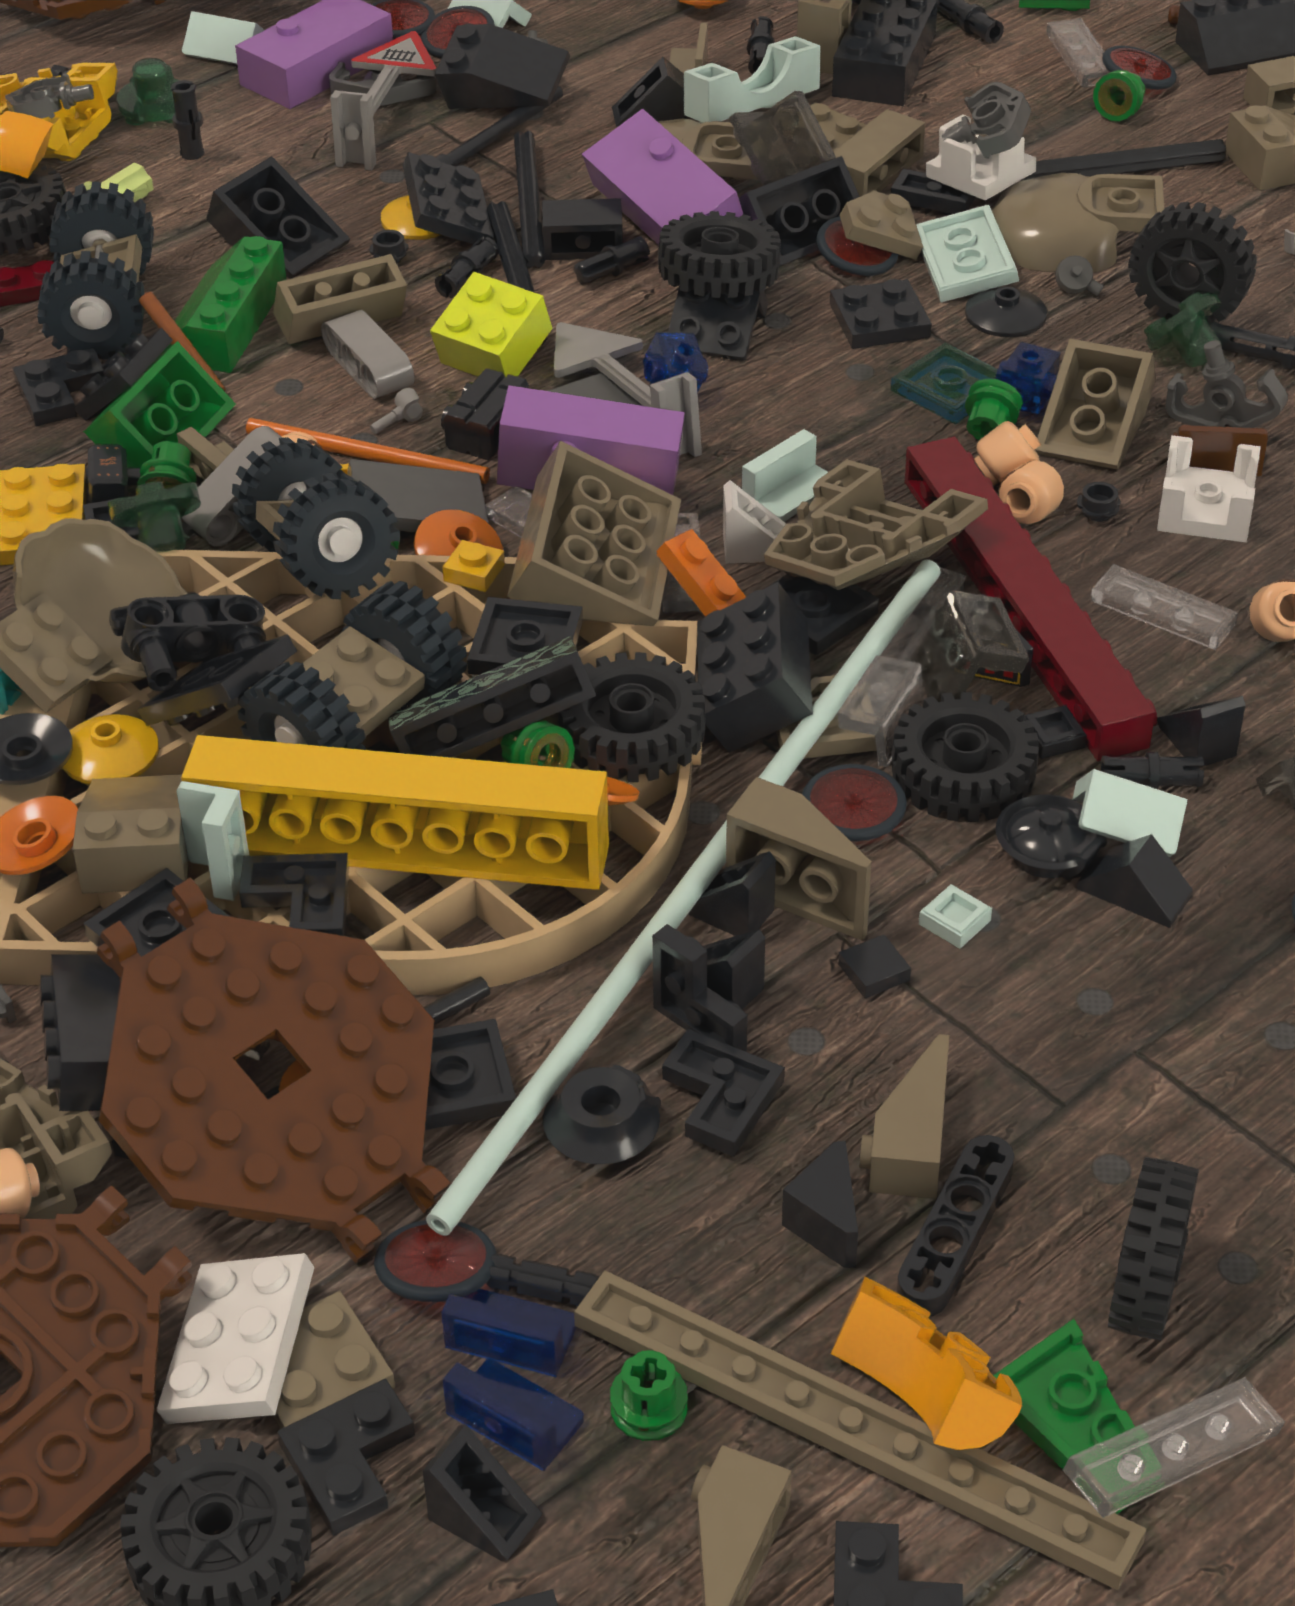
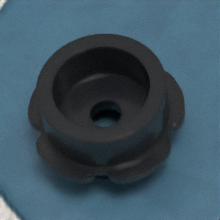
(387, 243)
(1099, 501)

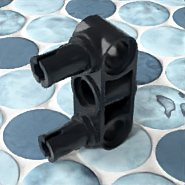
(188, 630)

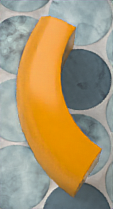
(22, 142)
(932, 1372)

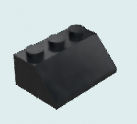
(1235, 32)
(801, 205)

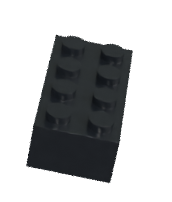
(884, 50)

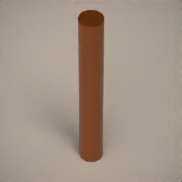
(164, 320)

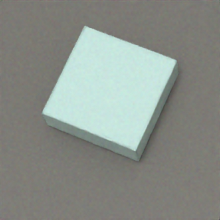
(955, 916)

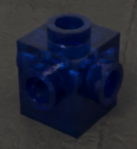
(674, 355)
(1032, 373)

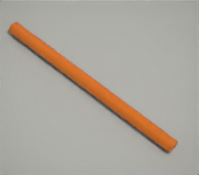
(374, 451)

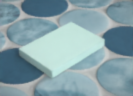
(966, 253)

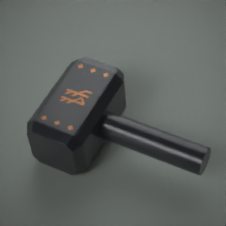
(108, 473)

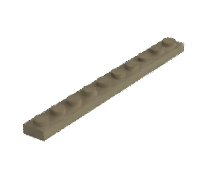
(864, 1430)

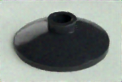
(1006, 312)
(32, 748)

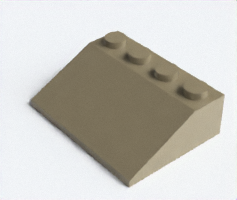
(594, 540)

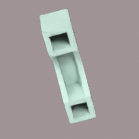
(718, 93)

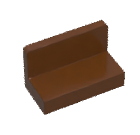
(1217, 446)

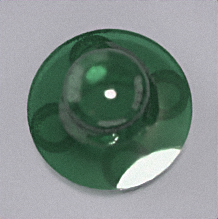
(149, 93)
(1187, 329)
(157, 513)

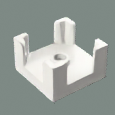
(1208, 500)

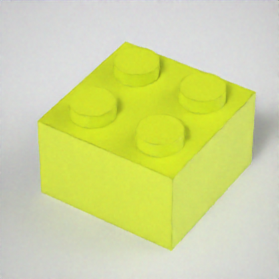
(491, 327)

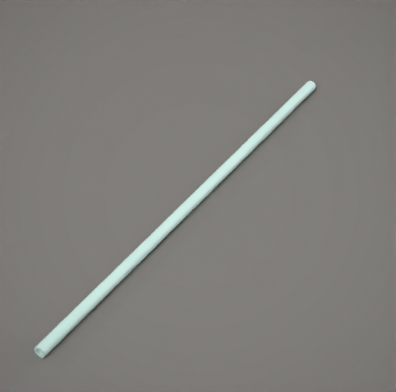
(672, 912)

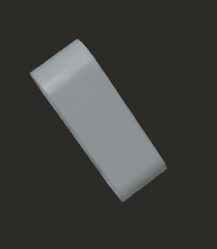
(367, 354)
(216, 517)

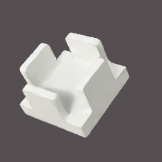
(968, 171)

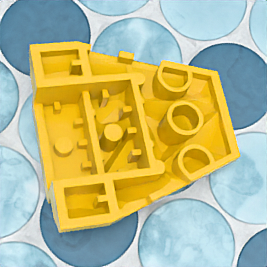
(82, 122)

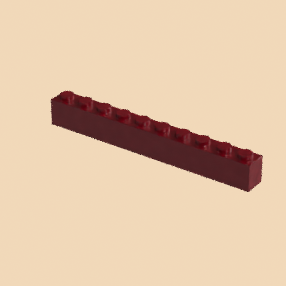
(1006, 565)

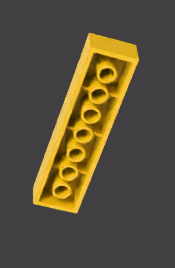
(414, 810)

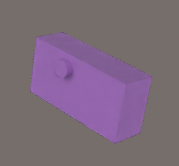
(300, 52)
(655, 176)
(624, 435)

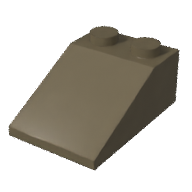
(1263, 145)
(1097, 403)
(129, 833)
(816, 864)

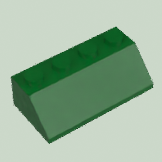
(233, 301)

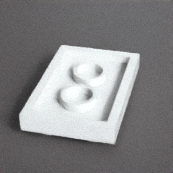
(236, 1339)

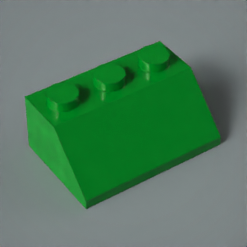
(160, 404)

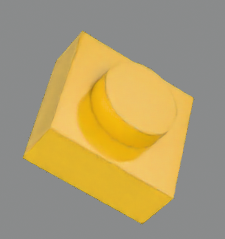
(473, 565)

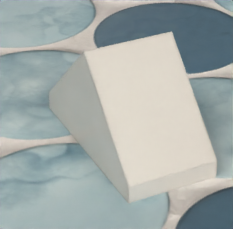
(746, 526)

